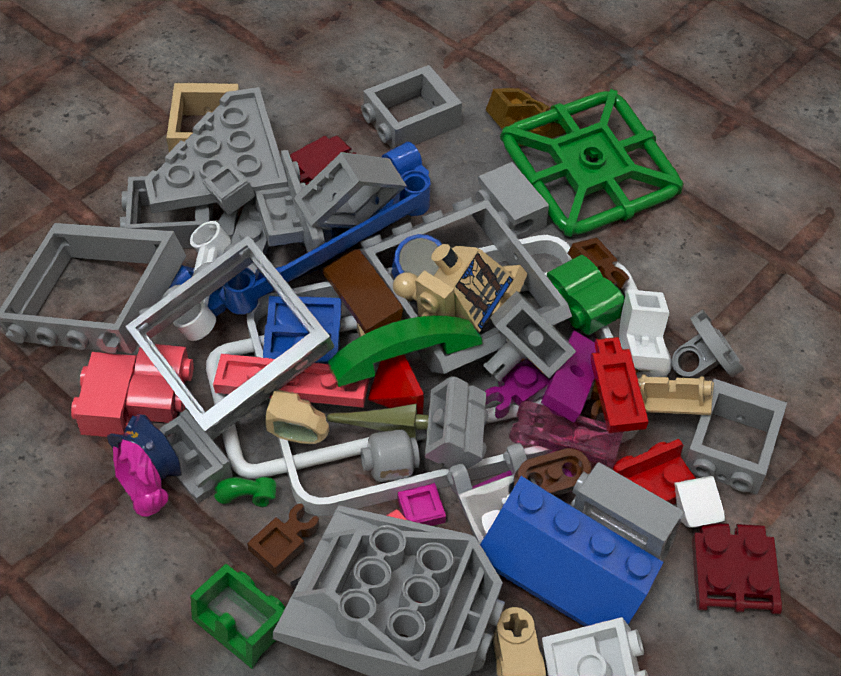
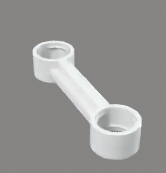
(209, 242)

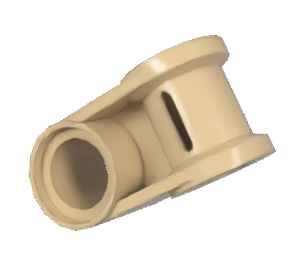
(517, 654)

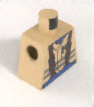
(476, 281)

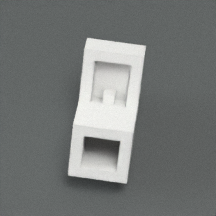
(643, 328)

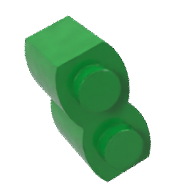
(590, 296)

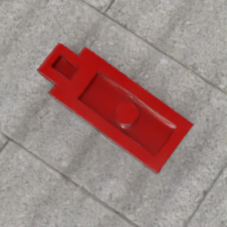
(618, 387)

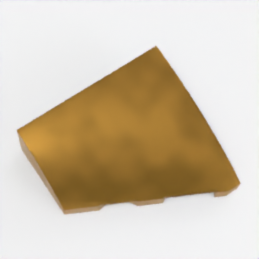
(513, 105)

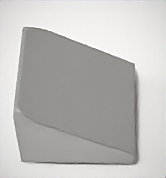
(229, 188)

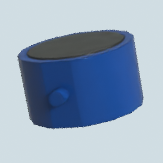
(415, 255)

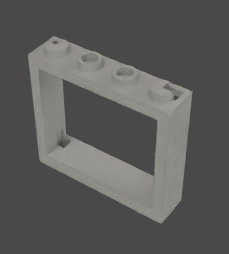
(154, 247)
(259, 387)

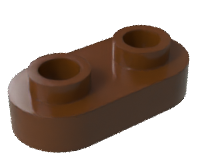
(548, 470)

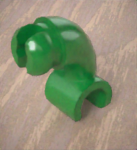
(261, 489)

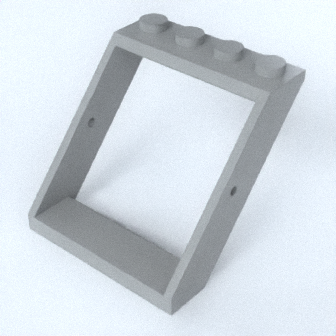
(552, 304)

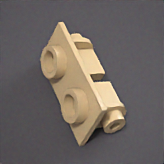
(677, 395)

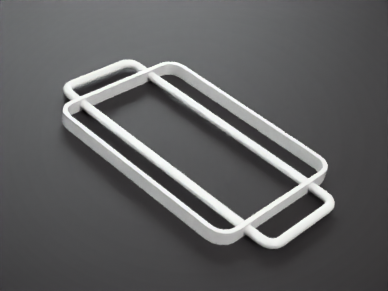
(387, 491)

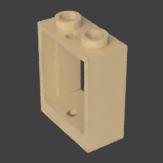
(193, 100)

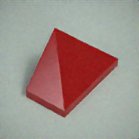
(396, 385)

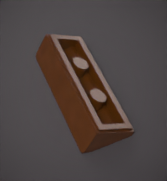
(363, 291)

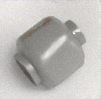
(390, 455)

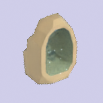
(295, 419)

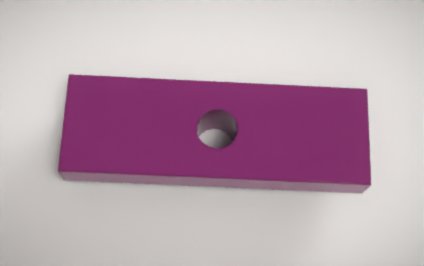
(572, 381)

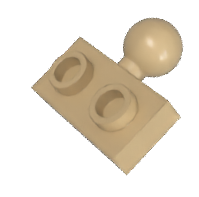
(431, 293)

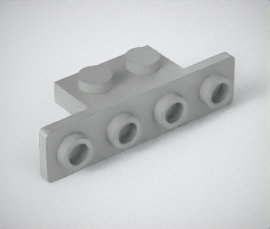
(282, 216)

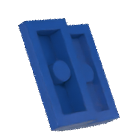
(285, 329)

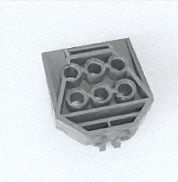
(406, 565)

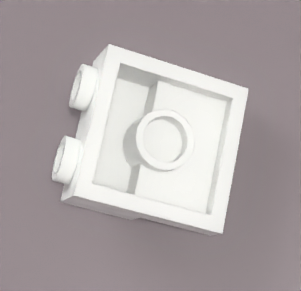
(595, 651)

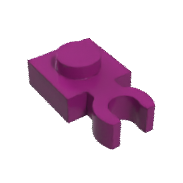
(521, 384)

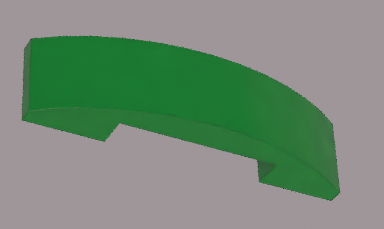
(398, 338)

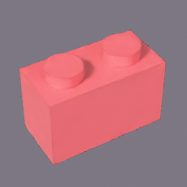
(103, 394)

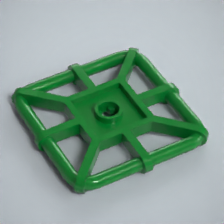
(588, 177)

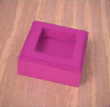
(422, 505)

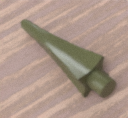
(384, 420)

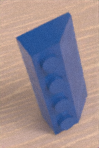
(568, 557)

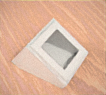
(699, 501)

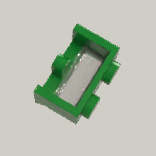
(236, 613)

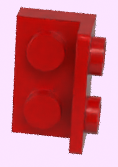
(657, 469)

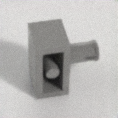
(527, 337)

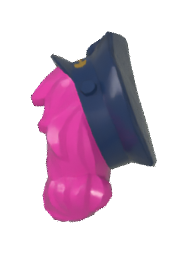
(142, 461)

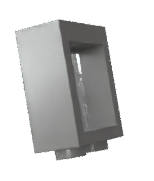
(628, 510)

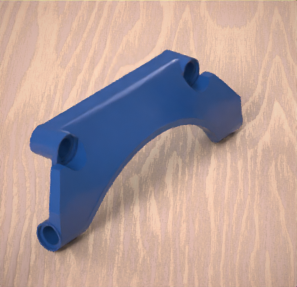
(243, 290)

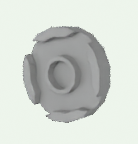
(711, 349)

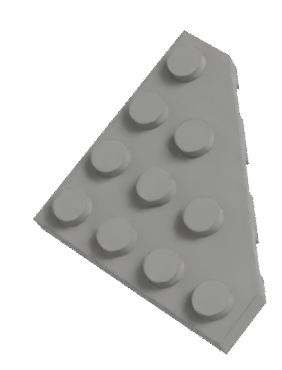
(233, 133)

